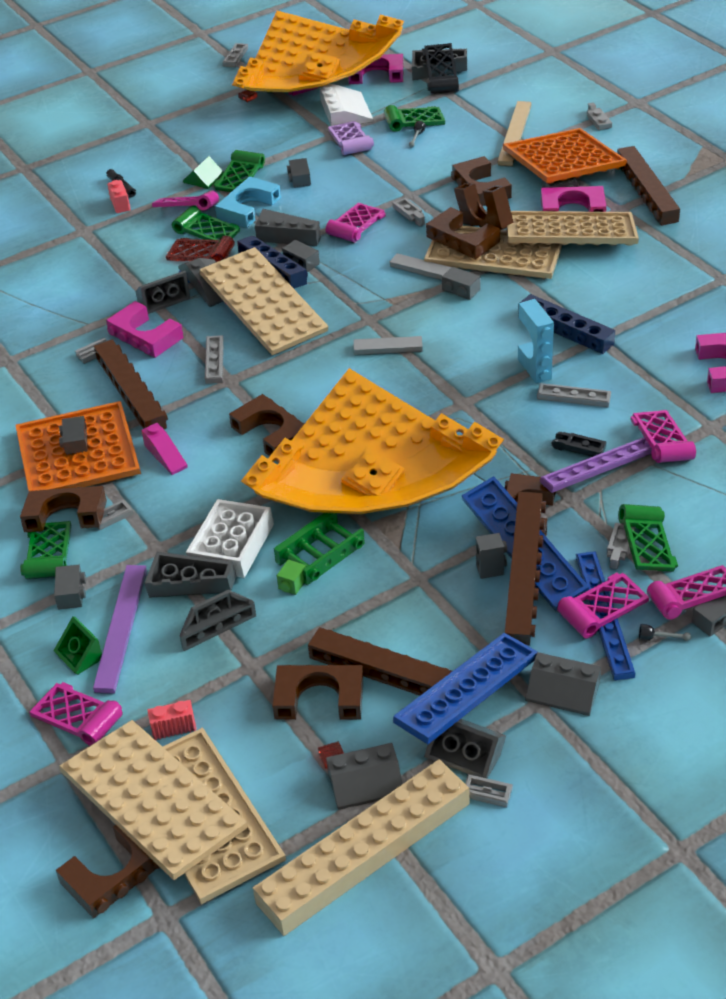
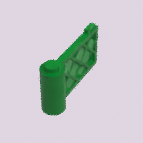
(398, 119)
(245, 160)
(191, 219)
(643, 518)
(46, 564)

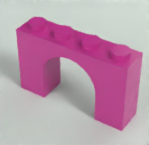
(388, 62)
(589, 196)
(151, 342)
(709, 347)

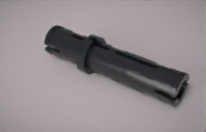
(111, 174)

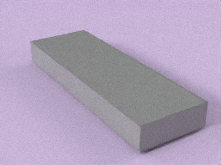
(235, 55)

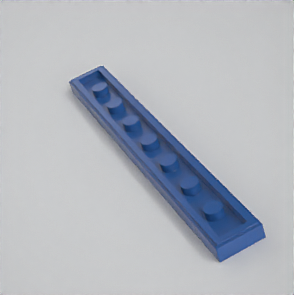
(611, 633)

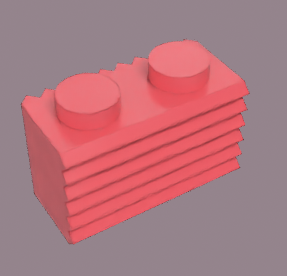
(118, 196)
(172, 719)

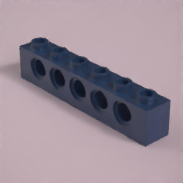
(290, 270)
(577, 327)

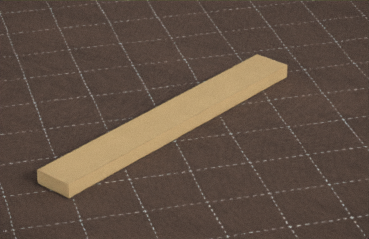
(515, 130)

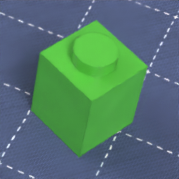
(291, 577)

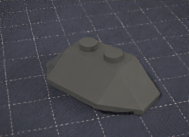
(198, 282)
(215, 617)

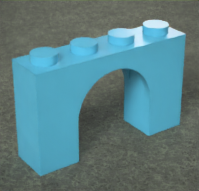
(252, 189)
(538, 354)

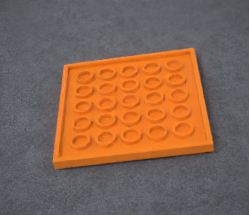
(564, 155)
(107, 458)

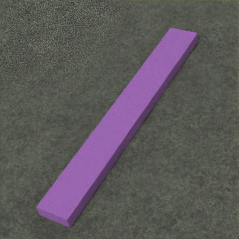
(596, 465)
(120, 629)

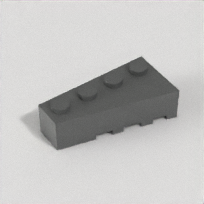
(419, 64)
(285, 228)
(188, 575)

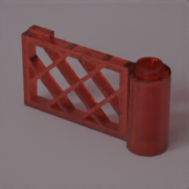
(218, 252)

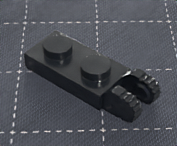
(578, 444)

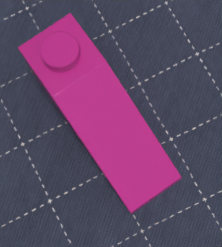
(163, 448)

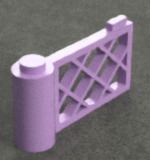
(349, 141)

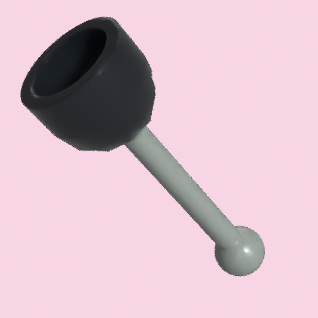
(419, 128)
(647, 632)

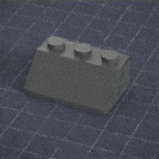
(164, 292)
(563, 683)
(467, 748)
(363, 775)

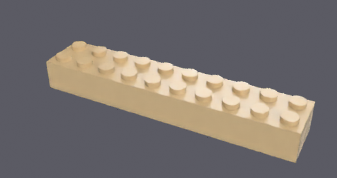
(360, 847)

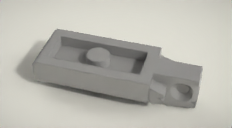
(598, 117)
(409, 211)
(618, 545)

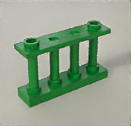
(316, 531)

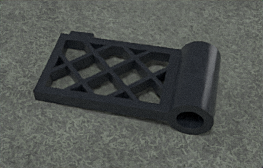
(443, 82)

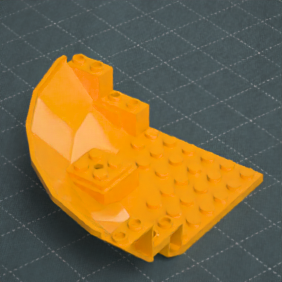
(312, 54)
(367, 430)

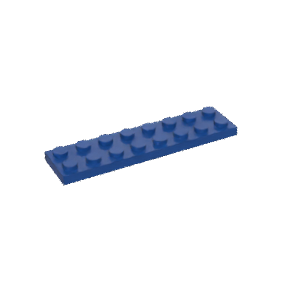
(497, 513)
(464, 688)

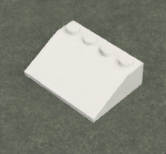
(344, 105)
(233, 534)

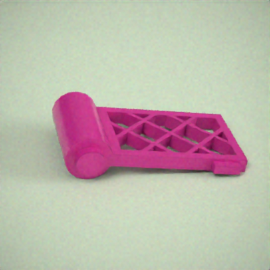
(203, 201)
(348, 230)
(668, 450)
(670, 600)
(583, 616)
(95, 722)

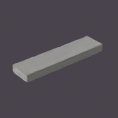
(418, 266)
(388, 345)
(214, 359)
(574, 395)

